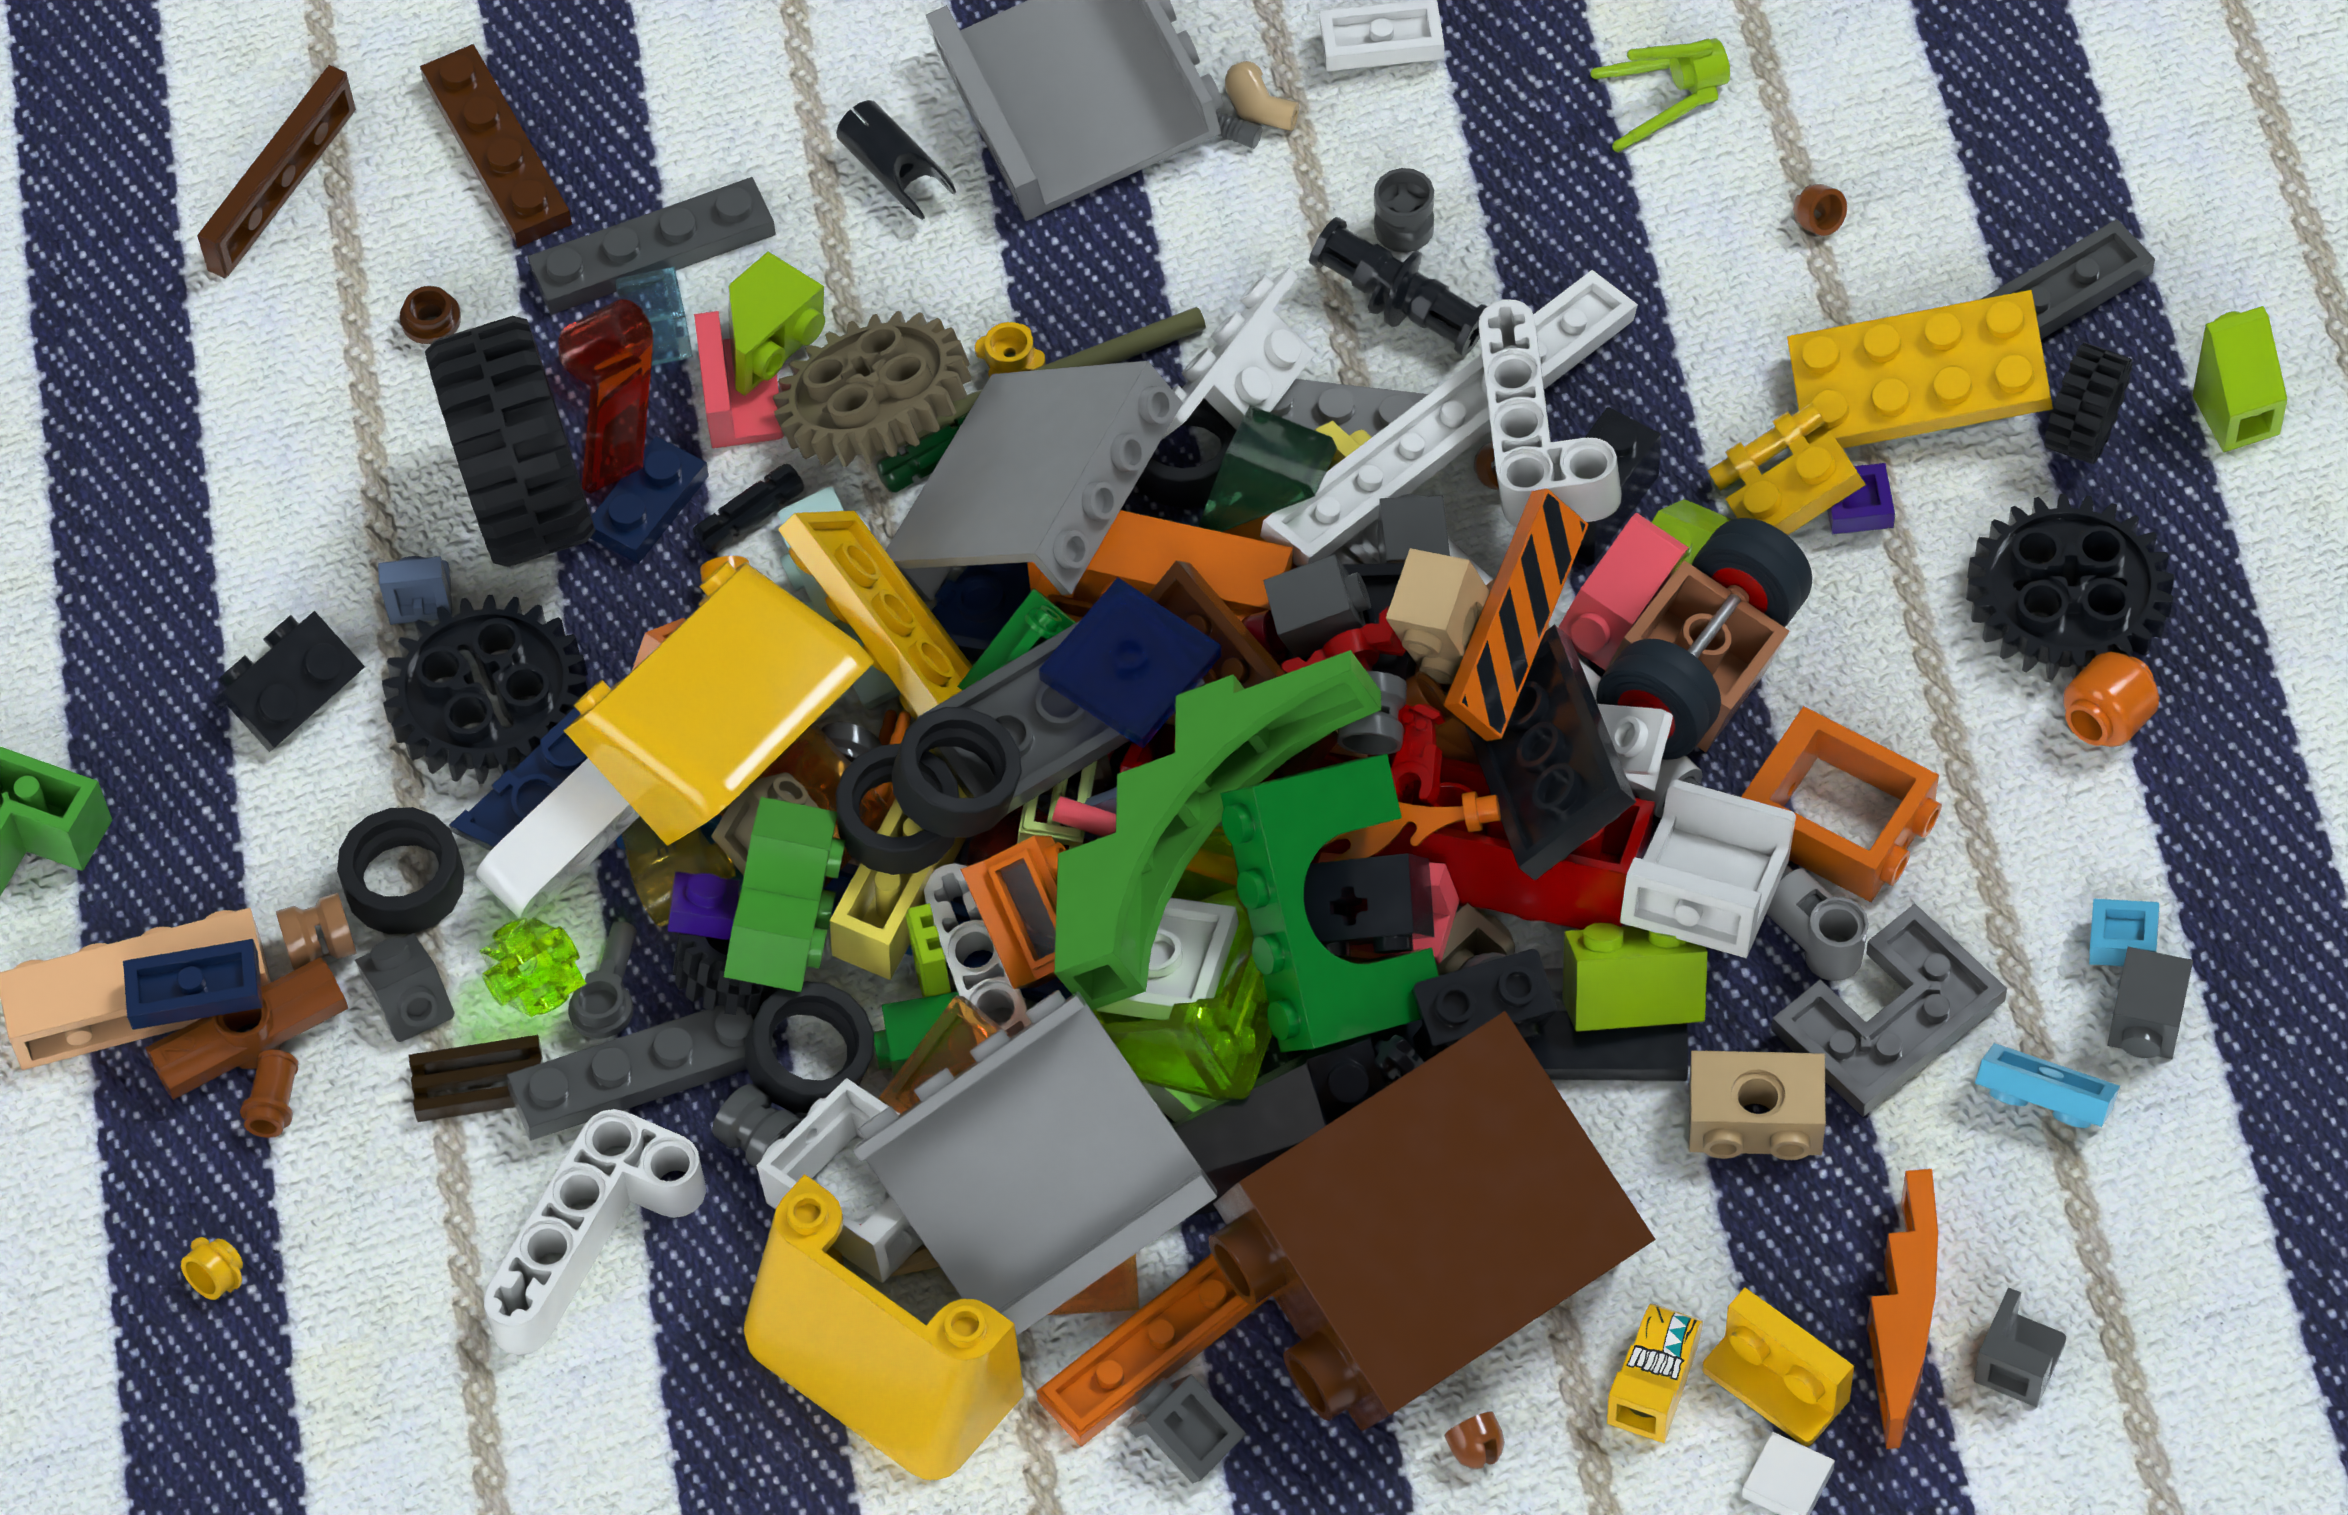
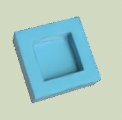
(2120, 926)

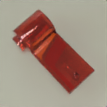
(613, 357)

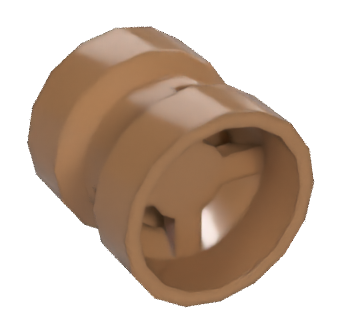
(301, 936)

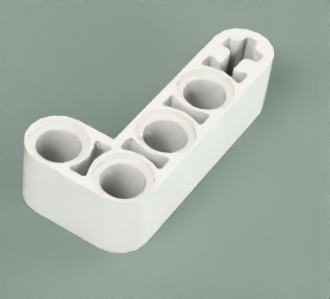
(1574, 470)
(556, 841)
(983, 986)
(583, 1233)

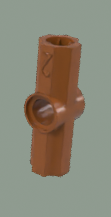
(214, 1047)

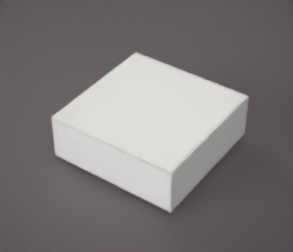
(1787, 1477)

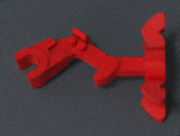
(1419, 754)

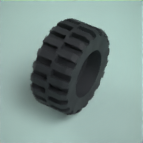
(509, 441)

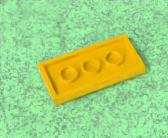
(1923, 370)
(879, 605)

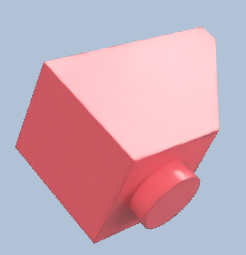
(1621, 589)

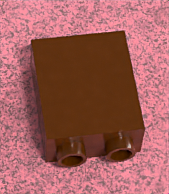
(1426, 1225)

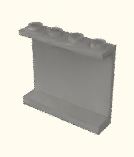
(1077, 92)
(1036, 473)
(1036, 1164)

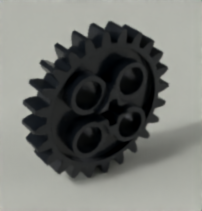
(2069, 585)
(433, 713)

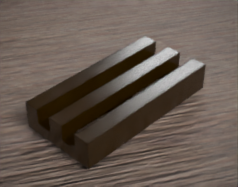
(473, 1068)

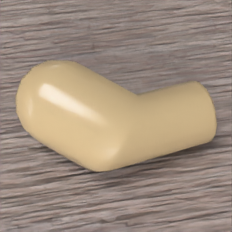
(1253, 101)

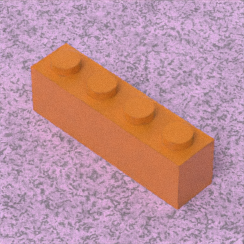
(1145, 547)

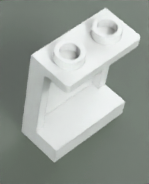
(1709, 869)

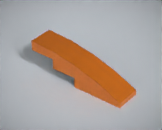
(1902, 1320)

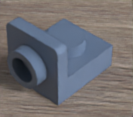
(415, 588)

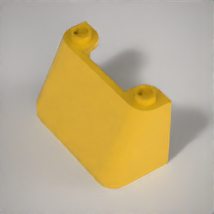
(716, 700)
(897, 1383)

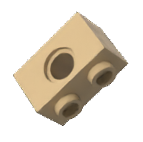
(1437, 611)
(1783, 1082)

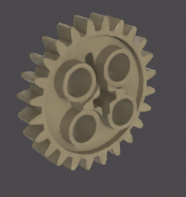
(872, 388)

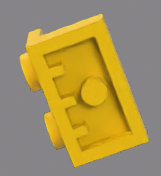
(1779, 1369)

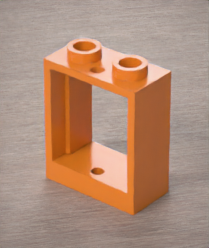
(1822, 850)

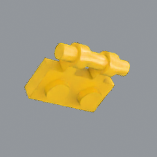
(1796, 488)

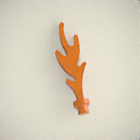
(1374, 839)

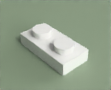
(1381, 34)

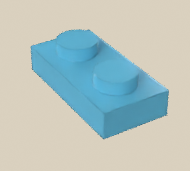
(2022, 1078)

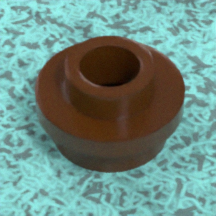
(427, 303)

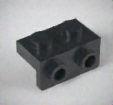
(289, 680)
(1472, 996)

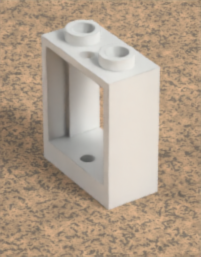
(832, 1122)

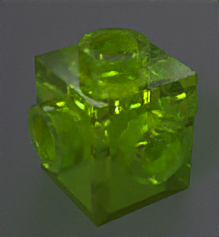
(550, 971)

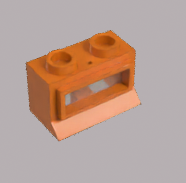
(1019, 907)

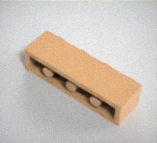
(80, 999)

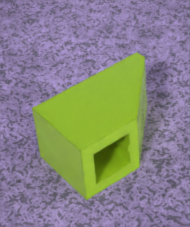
(770, 318)
(2240, 379)

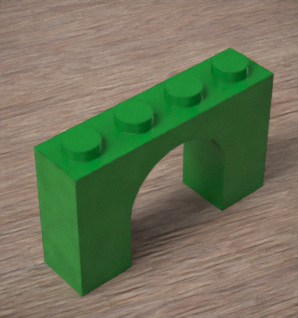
(1274, 838)

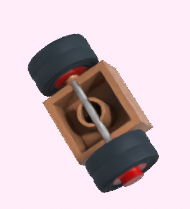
(1711, 632)

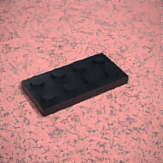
(1554, 762)

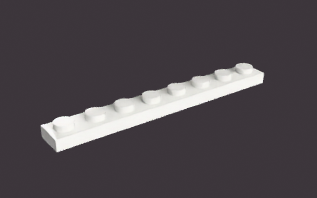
(1440, 426)

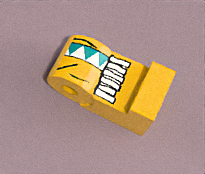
(1654, 1373)

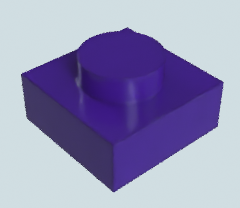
(1868, 507)
(703, 905)

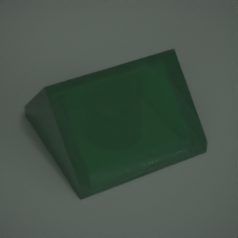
(1266, 470)

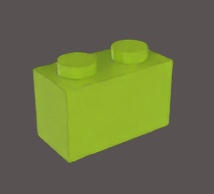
(1631, 978)

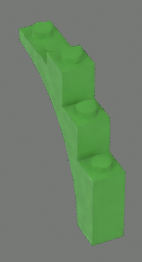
(1166, 809)

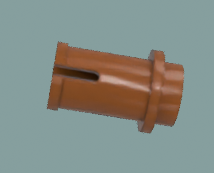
(268, 1107)

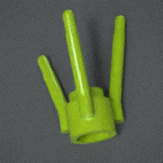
(1693, 66)

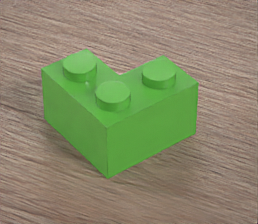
(47, 814)
(785, 895)

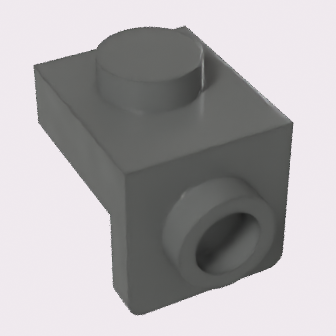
(405, 986)

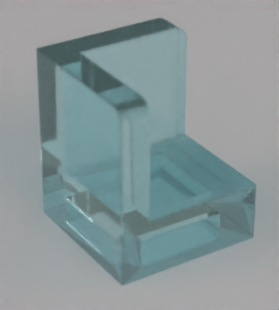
(661, 301)

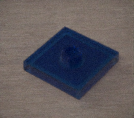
(1129, 662)

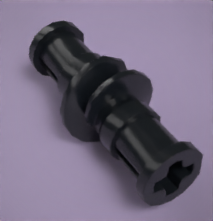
(1397, 286)

